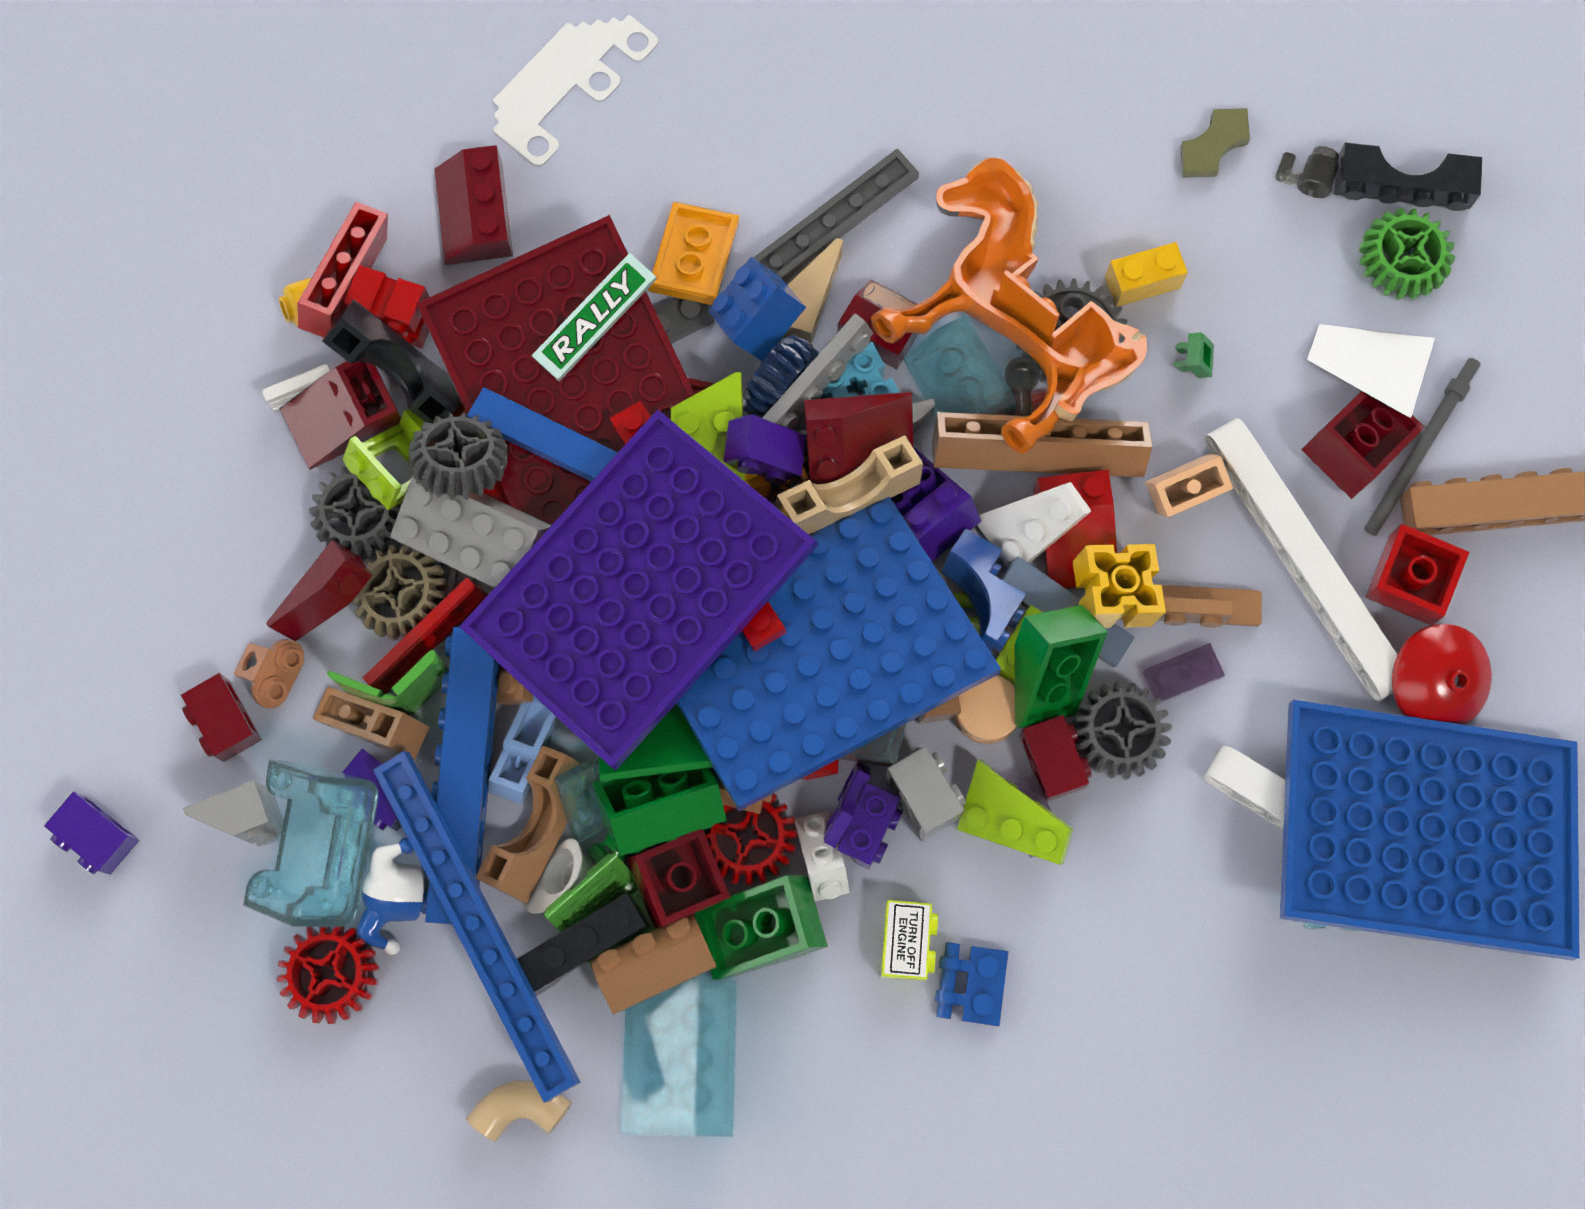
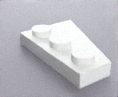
(1033, 523)

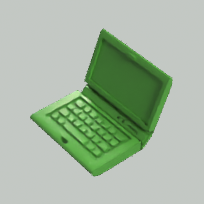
(412, 689)
(601, 886)

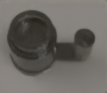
(1317, 173)
(1022, 377)

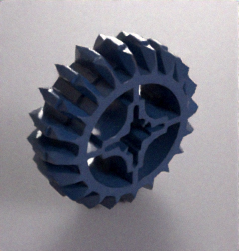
(777, 374)

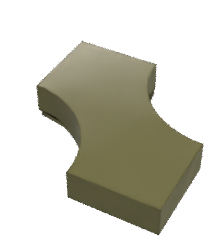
(1226, 131)

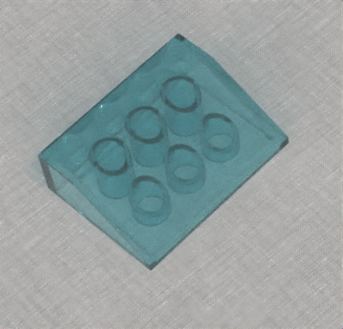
(681, 1061)

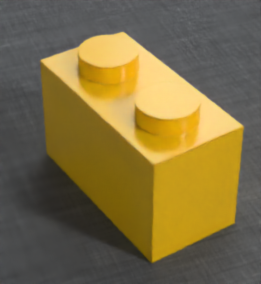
(1146, 274)

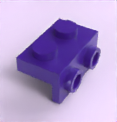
(871, 819)

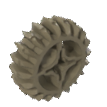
(374, 593)

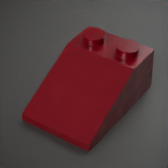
(848, 429)
(1361, 442)

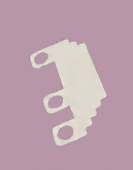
(563, 62)

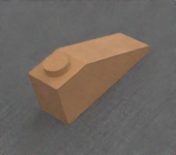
(371, 722)

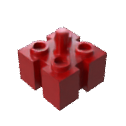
(391, 302)

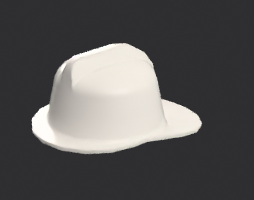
(563, 872)

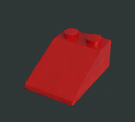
(1094, 529)

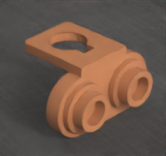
(273, 672)

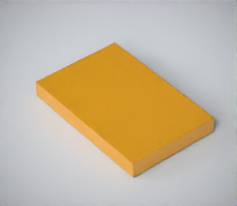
(694, 253)

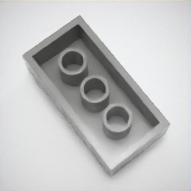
(468, 535)

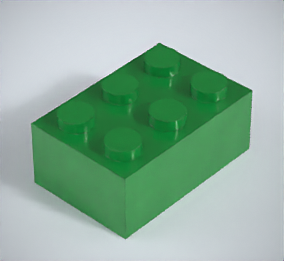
(658, 807)

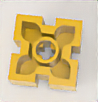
(1120, 584)

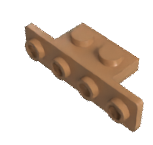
(1211, 606)

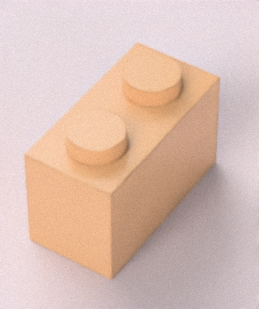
(1189, 485)

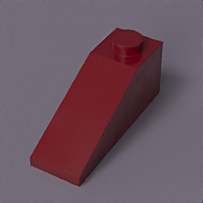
(321, 592)

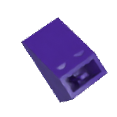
(936, 510)

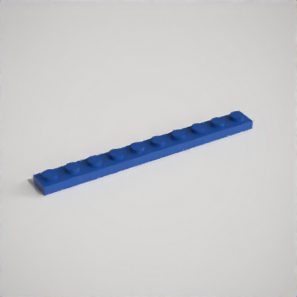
(477, 927)

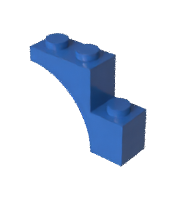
(975, 570)

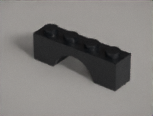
(1367, 174)
(365, 338)
(582, 942)

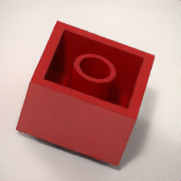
(1417, 574)

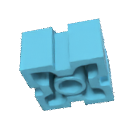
(864, 374)

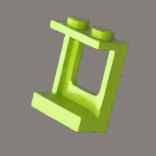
(362, 462)

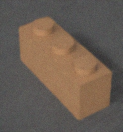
(652, 963)

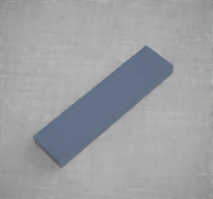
(1049, 596)

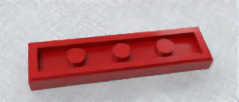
(426, 635)

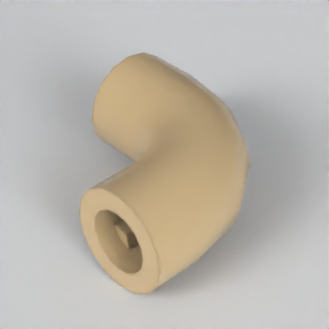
(514, 1102)

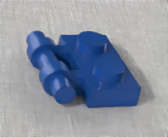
(983, 984)

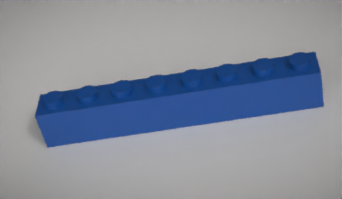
(464, 753)

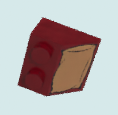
(870, 300)

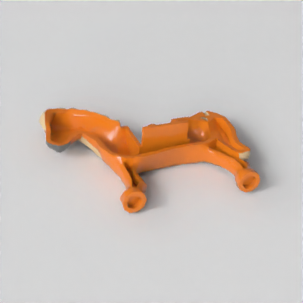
(994, 289)

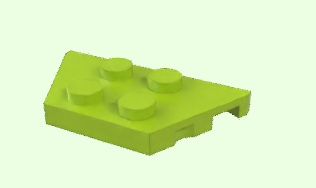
(707, 415)

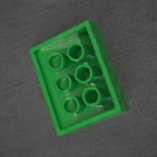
(664, 750)

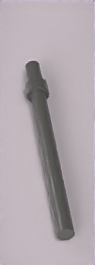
(1455, 392)

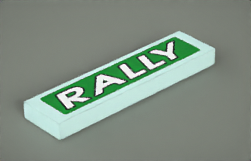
(594, 317)

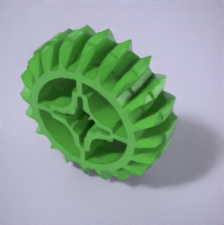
(1391, 233)

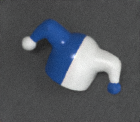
(390, 895)

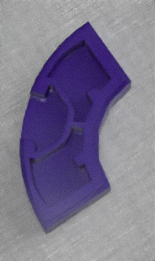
(847, 803)

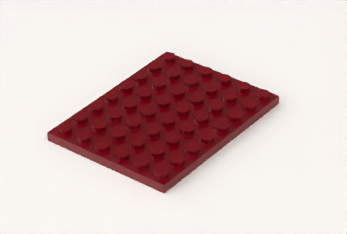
(505, 314)

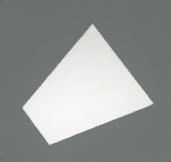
(1375, 362)

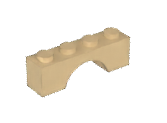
(883, 475)

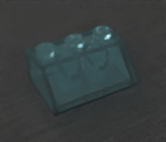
(960, 372)

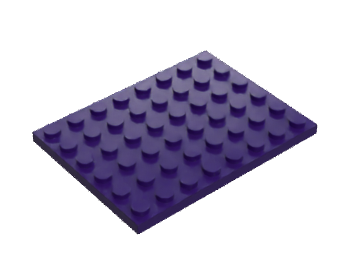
(638, 588)

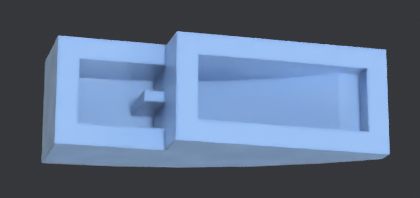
(526, 736)

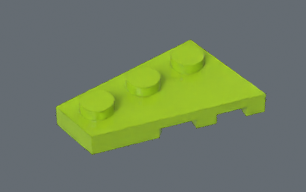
(1011, 818)

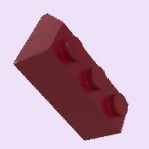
(473, 206)

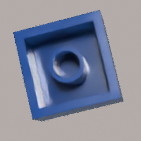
(756, 309)

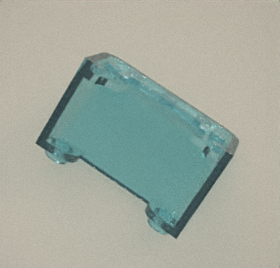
(320, 847)

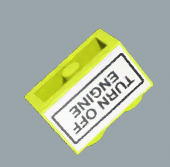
(908, 940)

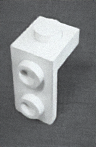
(823, 862)

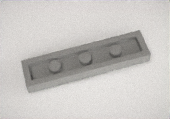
(824, 368)

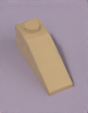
(813, 288)

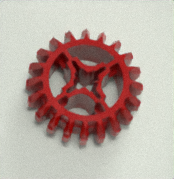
(765, 841)
(318, 986)

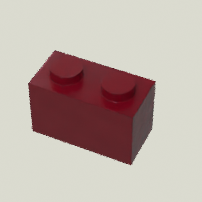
(220, 718)
(1055, 758)

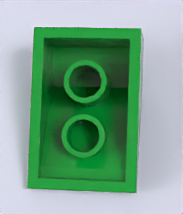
(1054, 663)
(762, 926)

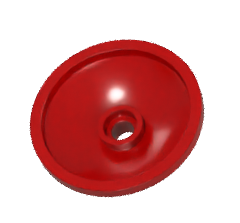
(1427, 671)

